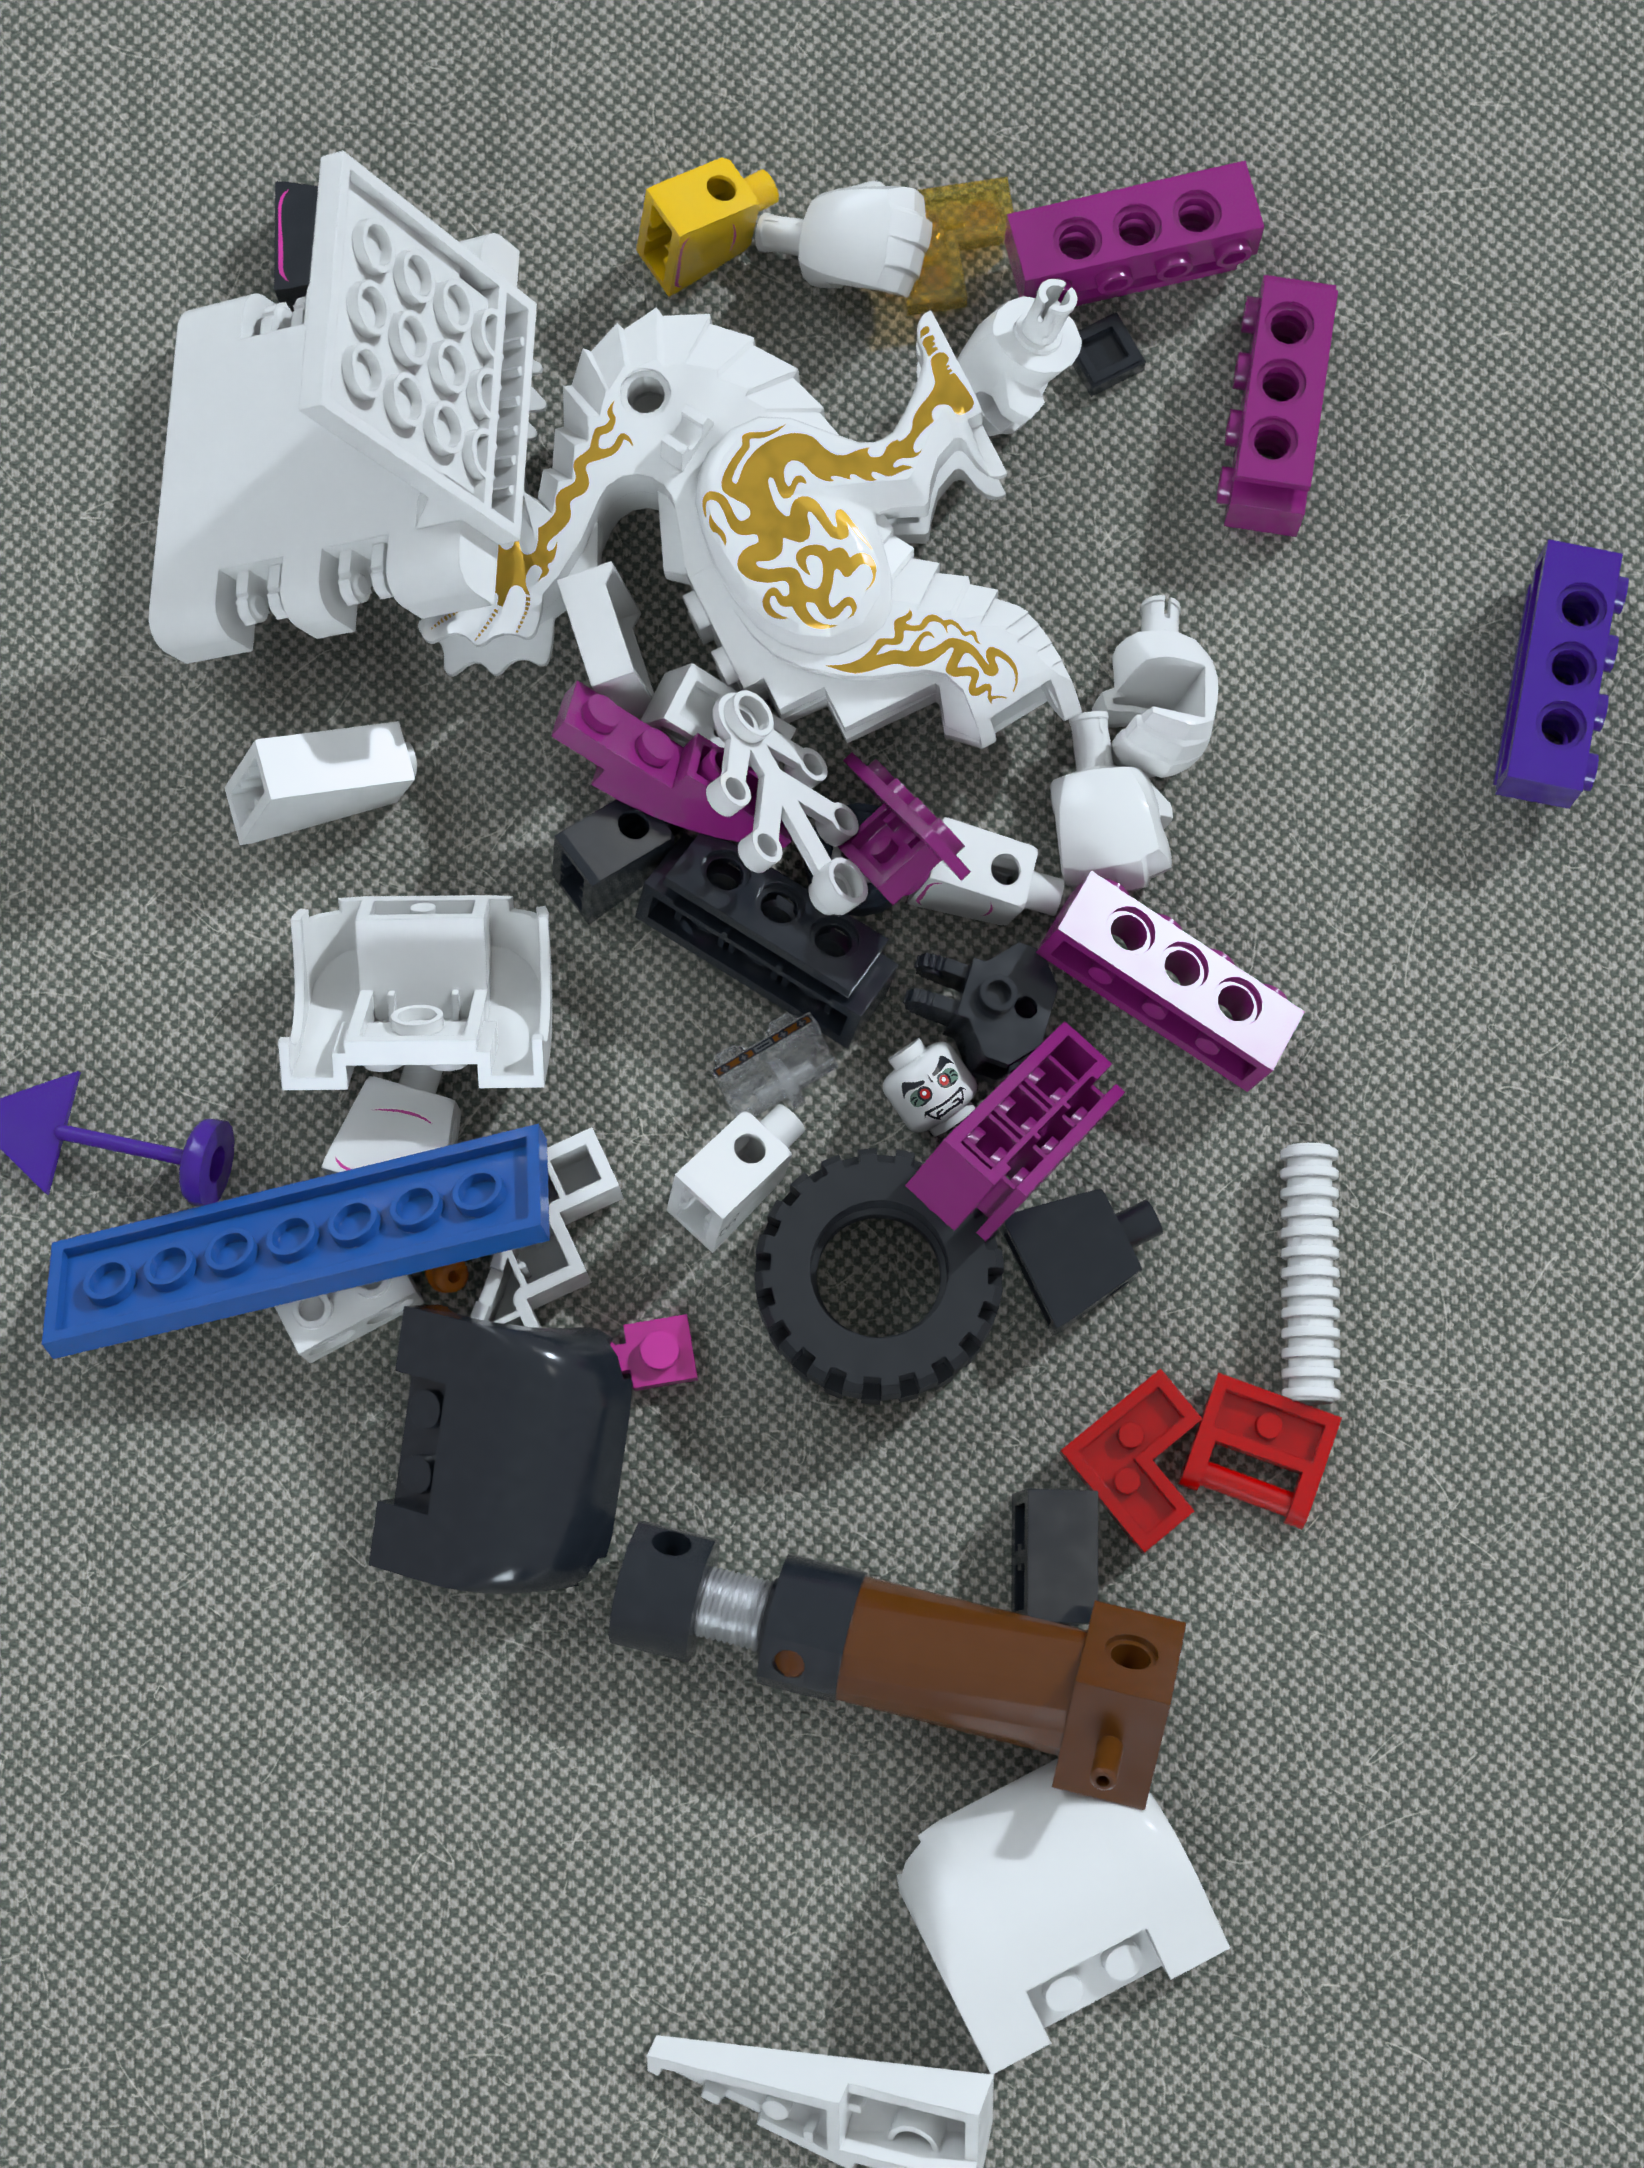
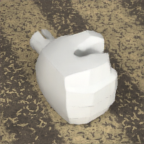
(855, 238)
(1019, 353)
(1160, 694)
(1108, 814)

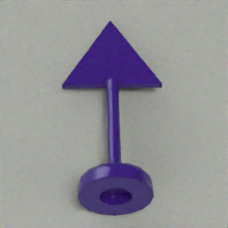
(36, 1125)

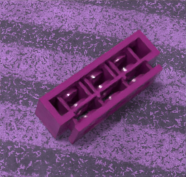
(1138, 235)
(1259, 490)
(1040, 1104)

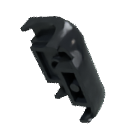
(503, 1454)

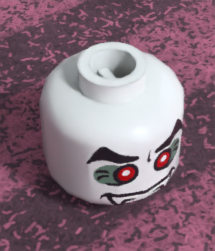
(930, 1087)

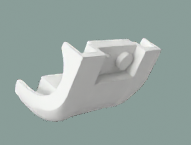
(420, 987)
(1051, 1906)

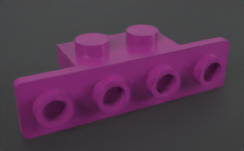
(900, 838)

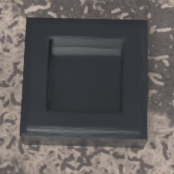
(1107, 355)

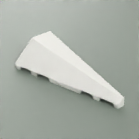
(845, 2105)

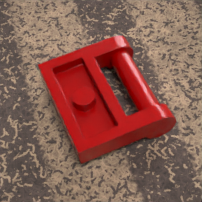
(1270, 1431)

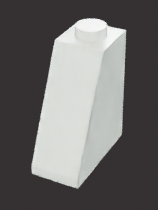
(318, 779)

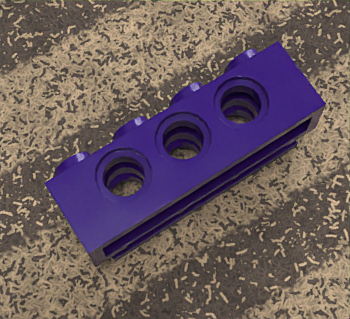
(1586, 588)

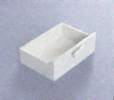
(603, 626)

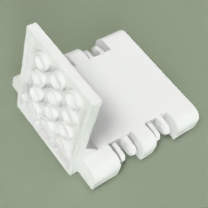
(346, 436)

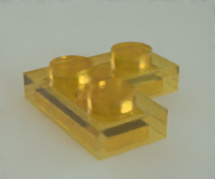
(962, 219)

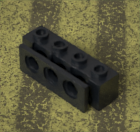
(764, 939)

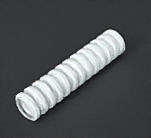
(1310, 1273)

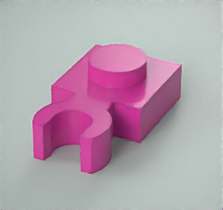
(658, 1352)

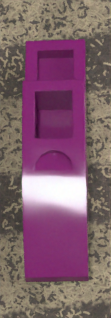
(649, 768)

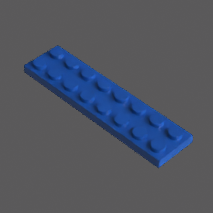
(298, 1241)

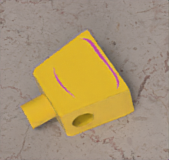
(700, 221)

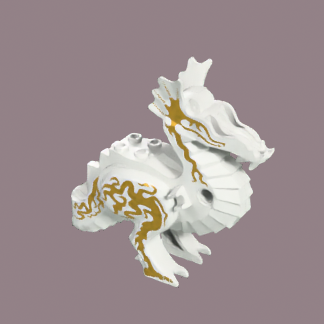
(777, 531)

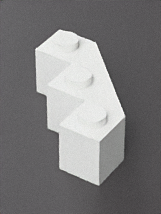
(542, 1272)

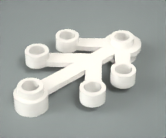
(749, 737)

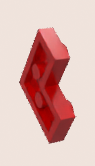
(1119, 1454)

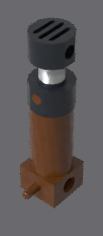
(919, 1654)

